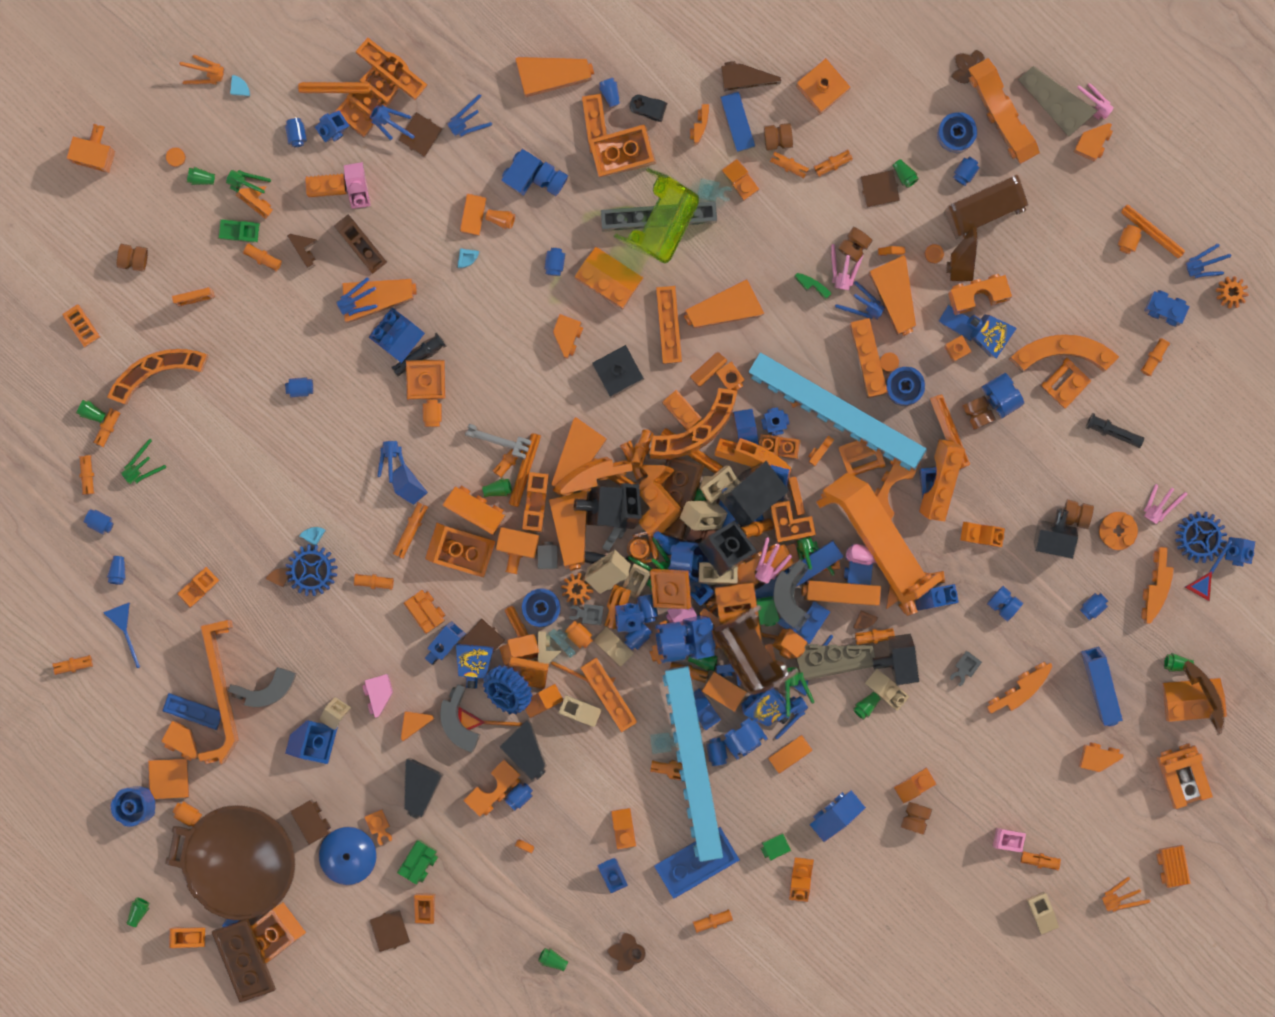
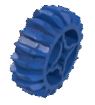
(1197, 529)
(300, 558)
(507, 689)

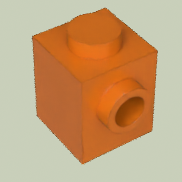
(789, 644)

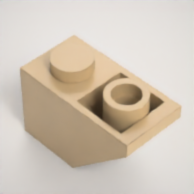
(887, 689)
(580, 711)
(1042, 912)

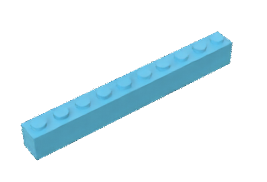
(837, 411)
(694, 763)

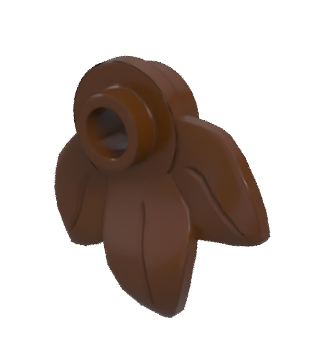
(965, 62)
(623, 952)

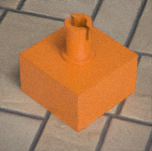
(823, 86)
(91, 152)
(516, 545)

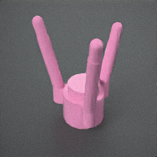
(1103, 106)
(842, 280)
(1155, 512)
(765, 571)

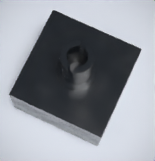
(618, 371)
(602, 506)
(1056, 537)
(727, 548)
(901, 659)

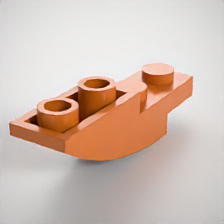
(747, 453)
(587, 475)
(1156, 594)
(1028, 686)

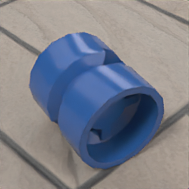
(550, 179)
(1005, 603)

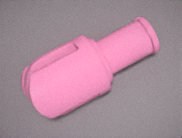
(860, 554)

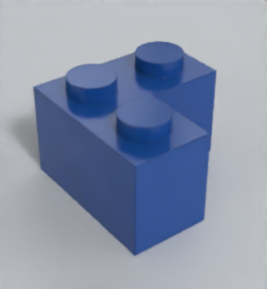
(808, 631)
(837, 815)

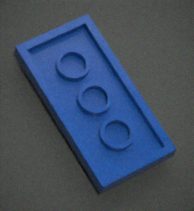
(684, 870)

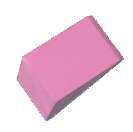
(1009, 840)

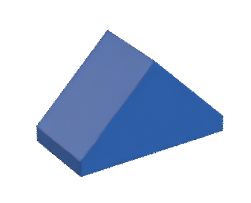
(746, 425)
(927, 479)
(407, 485)
(700, 592)

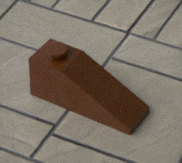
(741, 77)
(360, 243)
(963, 258)

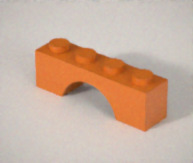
(869, 358)
(948, 463)
(889, 478)

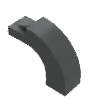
(784, 595)
(278, 688)
(451, 724)

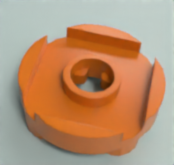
(1126, 523)

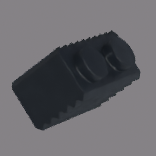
(630, 506)

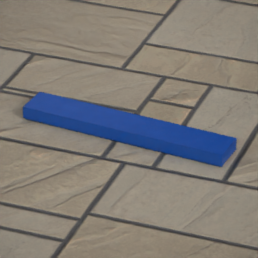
(819, 559)

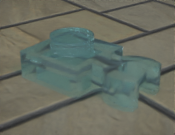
(710, 190)
(559, 637)
(662, 743)

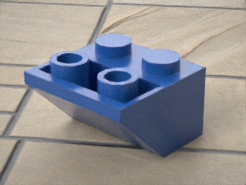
(396, 335)

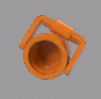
(641, 548)

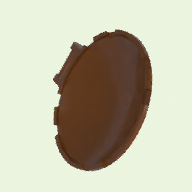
(235, 861)

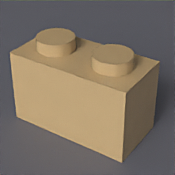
(703, 516)
(607, 572)

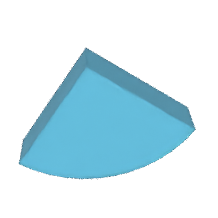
(239, 87)
(467, 257)
(313, 535)

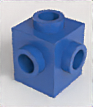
(332, 126)
(770, 427)
(1240, 551)
(628, 617)

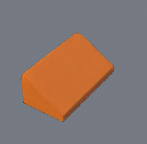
(473, 214)
(708, 369)

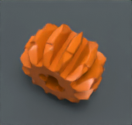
(1232, 284)
(571, 586)

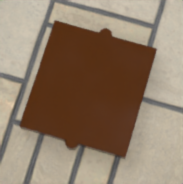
(424, 132)
(880, 188)
(483, 635)
(389, 930)

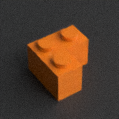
(662, 509)
(787, 528)

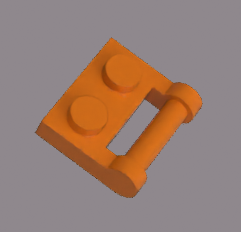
(1070, 388)
(856, 451)
(734, 596)

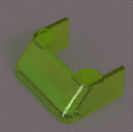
(666, 221)

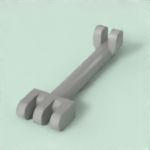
(516, 446)

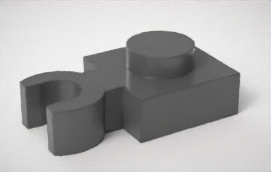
(617, 532)
(591, 614)
(967, 666)

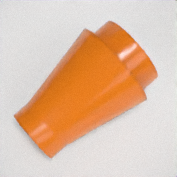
(501, 218)

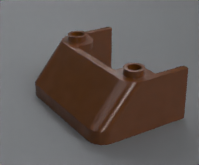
(986, 206)
(749, 654)

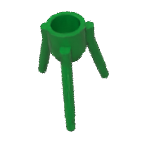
(237, 180)
(132, 473)
(805, 548)
(662, 565)
(792, 682)

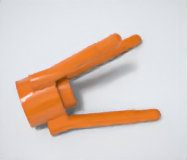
(214, 71)
(1112, 901)

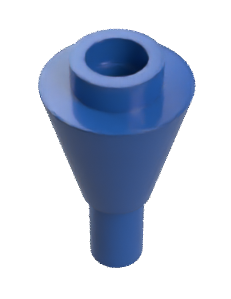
(666, 541)

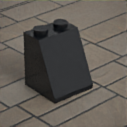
(753, 493)
(525, 751)
(420, 787)

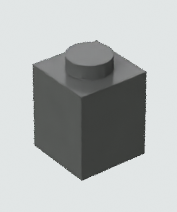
(547, 556)

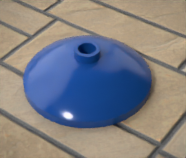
(361, 852)

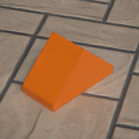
(414, 722)
(424, 908)

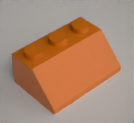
(608, 278)
(474, 509)
(1189, 701)

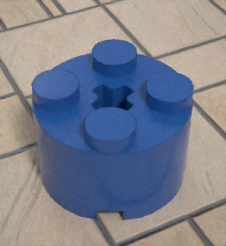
(958, 143)
(904, 375)
(1003, 395)
(686, 557)
(546, 617)
(671, 642)
(744, 739)
(143, 804)

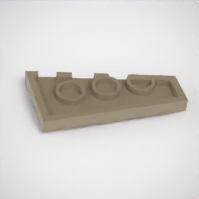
(1062, 105)
(833, 659)

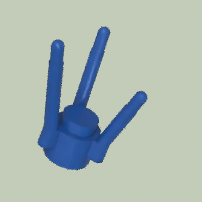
(380, 116)
(458, 124)
(1196, 266)
(347, 303)
(873, 308)
(389, 450)
(797, 707)

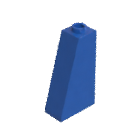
(1102, 686)

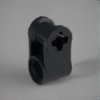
(652, 108)

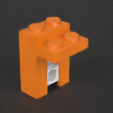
(1185, 757)

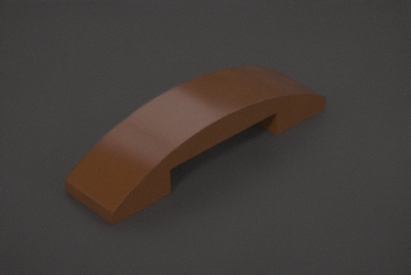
(1196, 675)

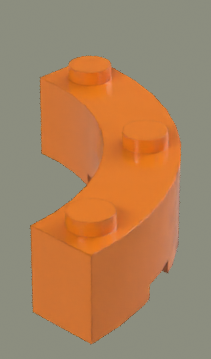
(1002, 111)
(1064, 345)
(151, 365)
(699, 435)

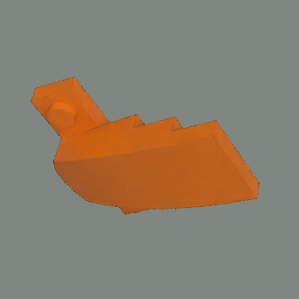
(386, 78)

